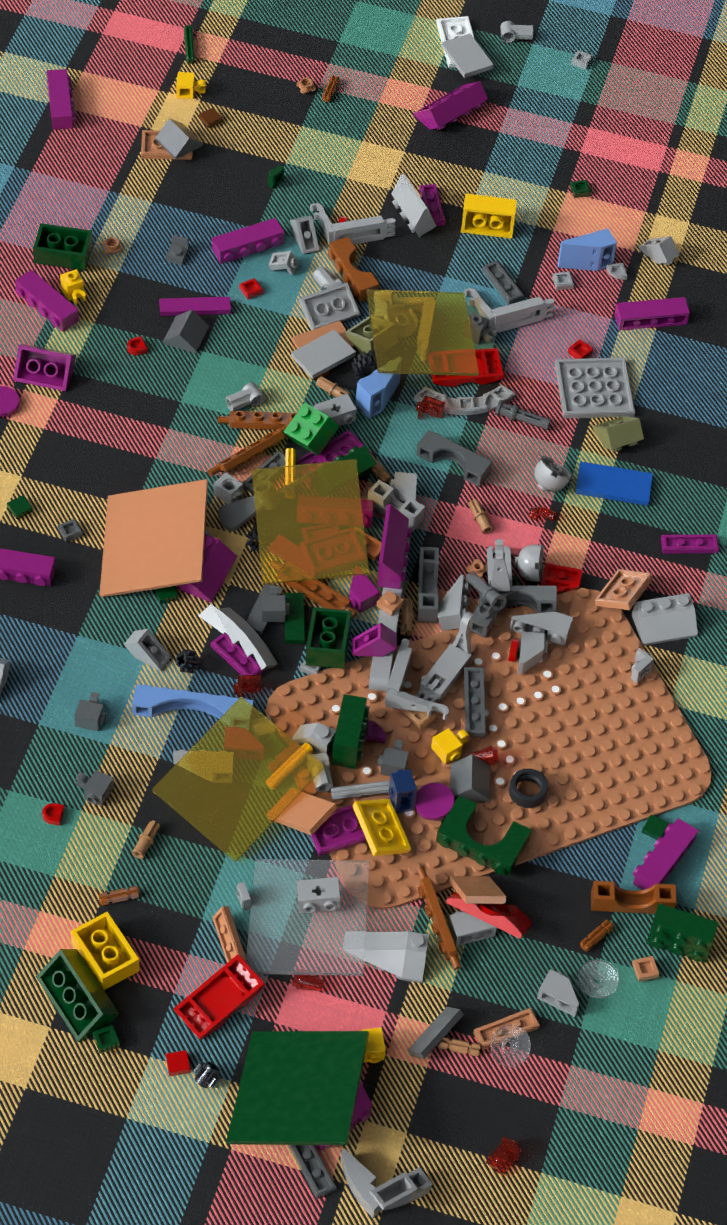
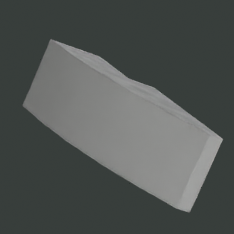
(360, 1182)
(402, 1189)

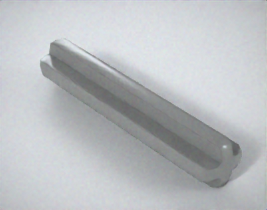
(360, 789)

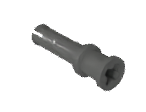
(513, 413)
(488, 593)

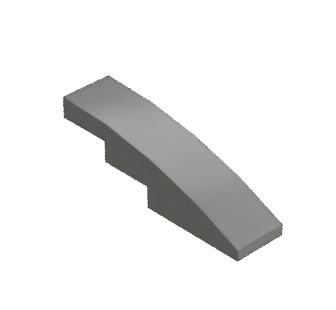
(243, 633)

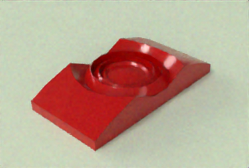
(488, 367)
(505, 917)
(219, 997)

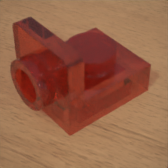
(430, 406)
(248, 684)
(504, 1156)

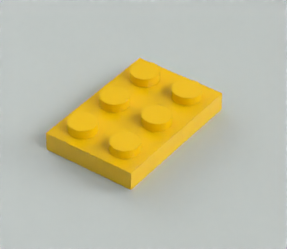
(381, 827)

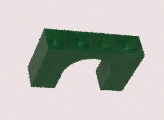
(499, 856)

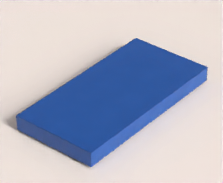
(614, 483)

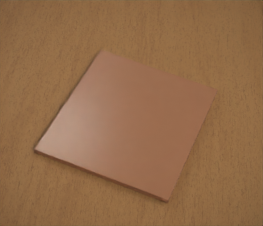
(154, 538)

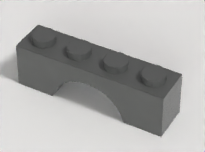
(435, 447)
(427, 584)
(539, 598)

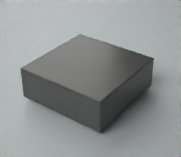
(70, 530)

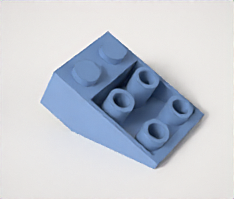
(588, 251)
(375, 392)

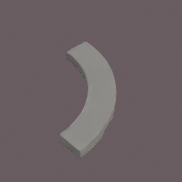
(469, 405)

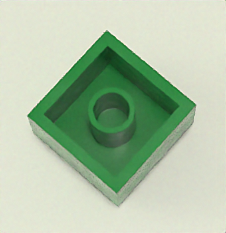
(311, 429)

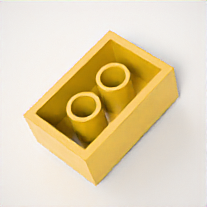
(488, 216)
(105, 950)

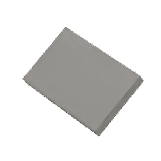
(467, 55)
(329, 306)
(323, 354)

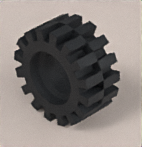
(364, 364)

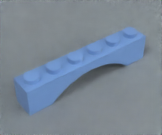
(151, 701)

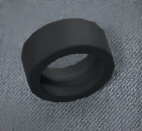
(528, 775)

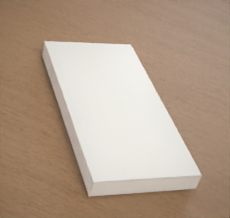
(452, 28)

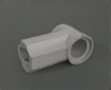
(510, 32)
(325, 279)
(247, 396)
(323, 780)

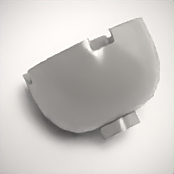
(550, 475)
(530, 562)

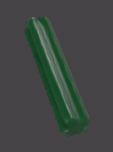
(189, 44)

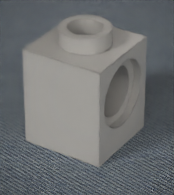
(228, 488)

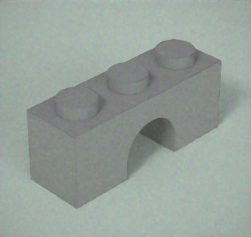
(384, 494)

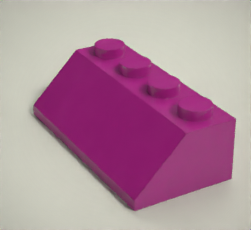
(452, 105)
(393, 549)

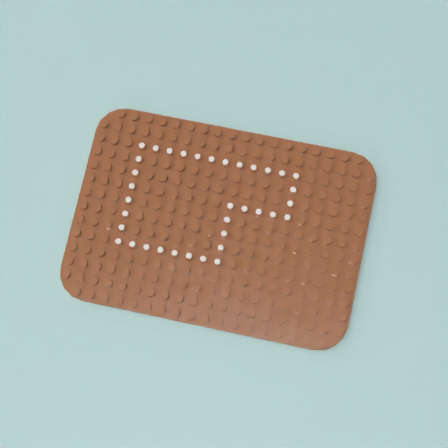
(576, 717)

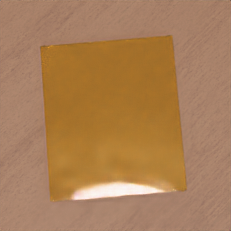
(421, 332)
(309, 522)
(238, 779)

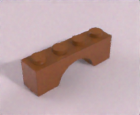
(343, 254)
(610, 898)

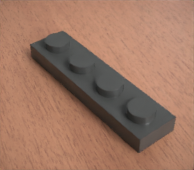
(474, 701)

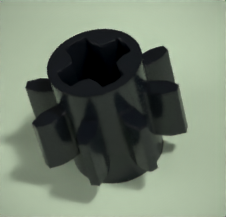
(253, 544)
(187, 661)
(207, 1074)

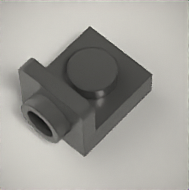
(178, 250)

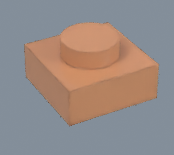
(390, 602)
(645, 968)

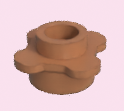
(306, 85)
(111, 245)
(477, 564)

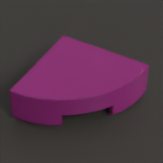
(375, 733)

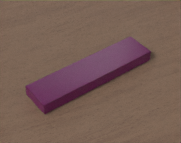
(200, 305)

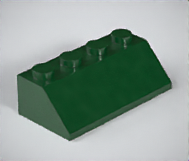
(76, 994)

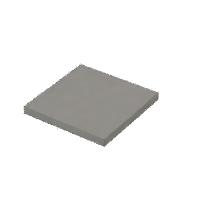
(594, 388)

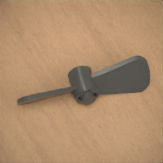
(237, 513)

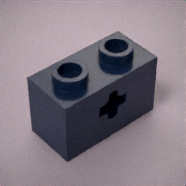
(402, 791)

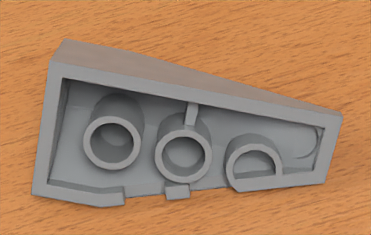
(398, 953)

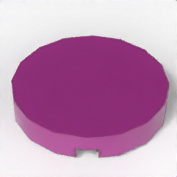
(8, 401)
(434, 801)

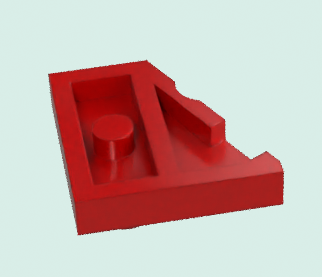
(561, 576)

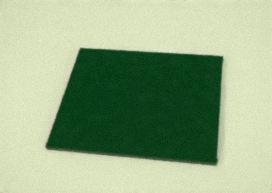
(298, 1088)

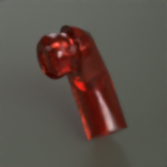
(543, 511)

